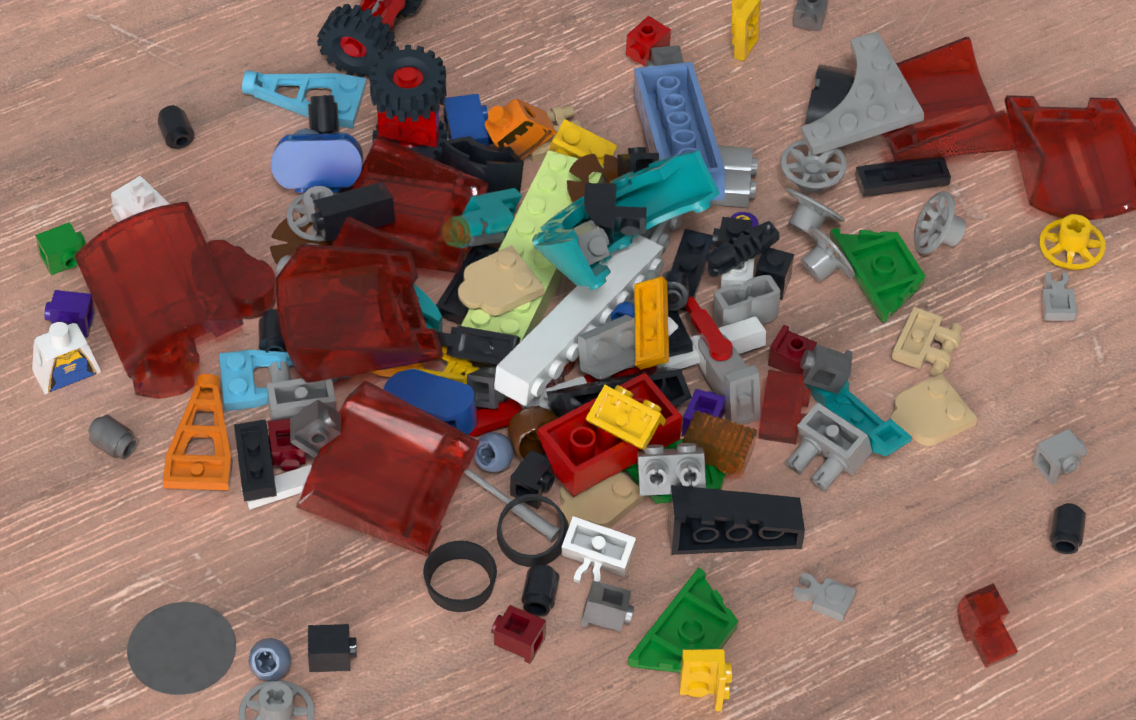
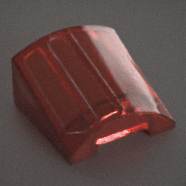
(955, 108)
(1075, 156)
(423, 199)
(157, 282)
(351, 312)
(388, 470)

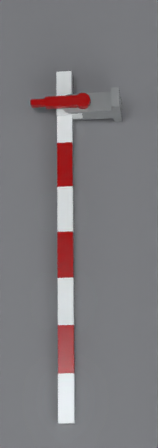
(713, 349)

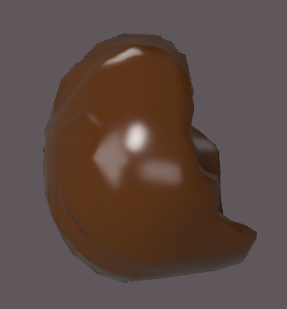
(523, 429)

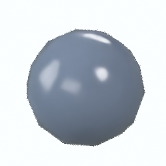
(494, 452)
(270, 659)

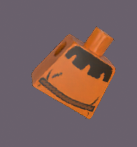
(519, 127)

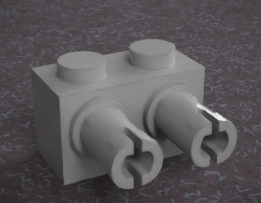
(290, 396)
(833, 438)
(666, 467)

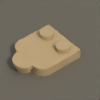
(499, 283)
(932, 411)
(603, 502)

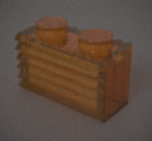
(723, 442)

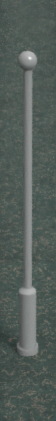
(520, 510)

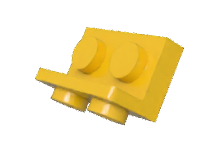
(745, 26)
(578, 142)
(625, 417)
(704, 674)

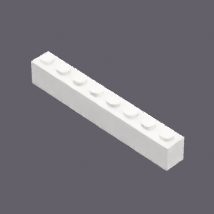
(555, 339)

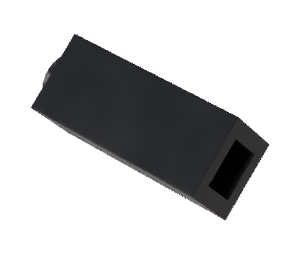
(367, 204)

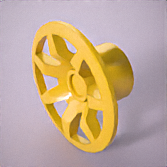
(1073, 238)

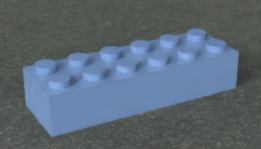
(677, 116)

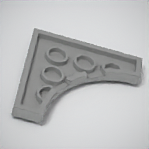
(875, 104)

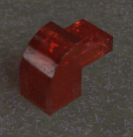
(166, 375)
(981, 622)

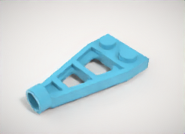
(346, 89)
(238, 377)

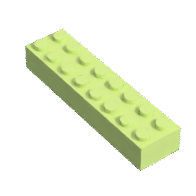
(543, 200)

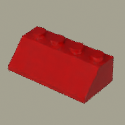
(587, 454)

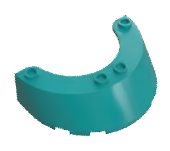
(664, 187)

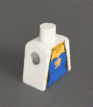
(62, 357)

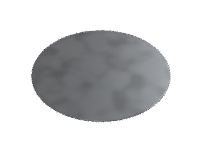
(181, 648)

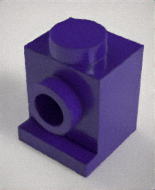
(71, 308)
(704, 402)

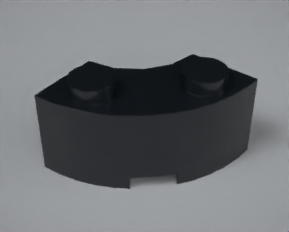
(829, 91)
(494, 165)

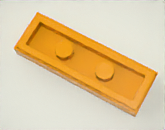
(651, 323)

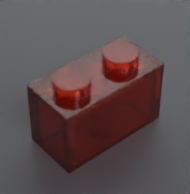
(782, 407)

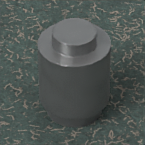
(112, 437)

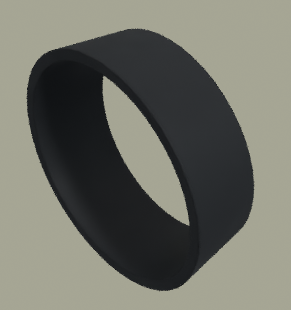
(460, 550)
(541, 558)

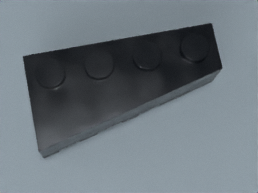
(667, 379)
(732, 521)

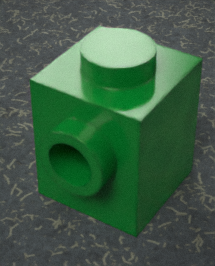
(59, 246)

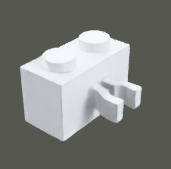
(135, 198)
(597, 548)

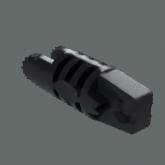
(741, 248)

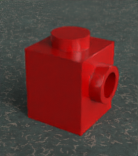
(644, 37)

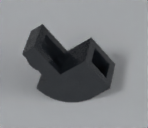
(602, 210)

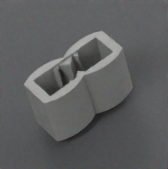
(738, 167)
(754, 298)

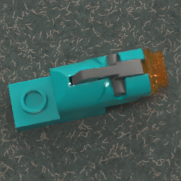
(483, 220)

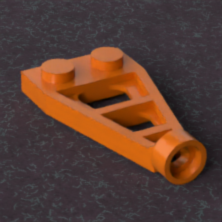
(200, 471)

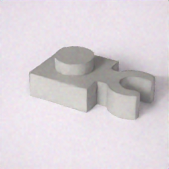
(1057, 301)
(828, 598)

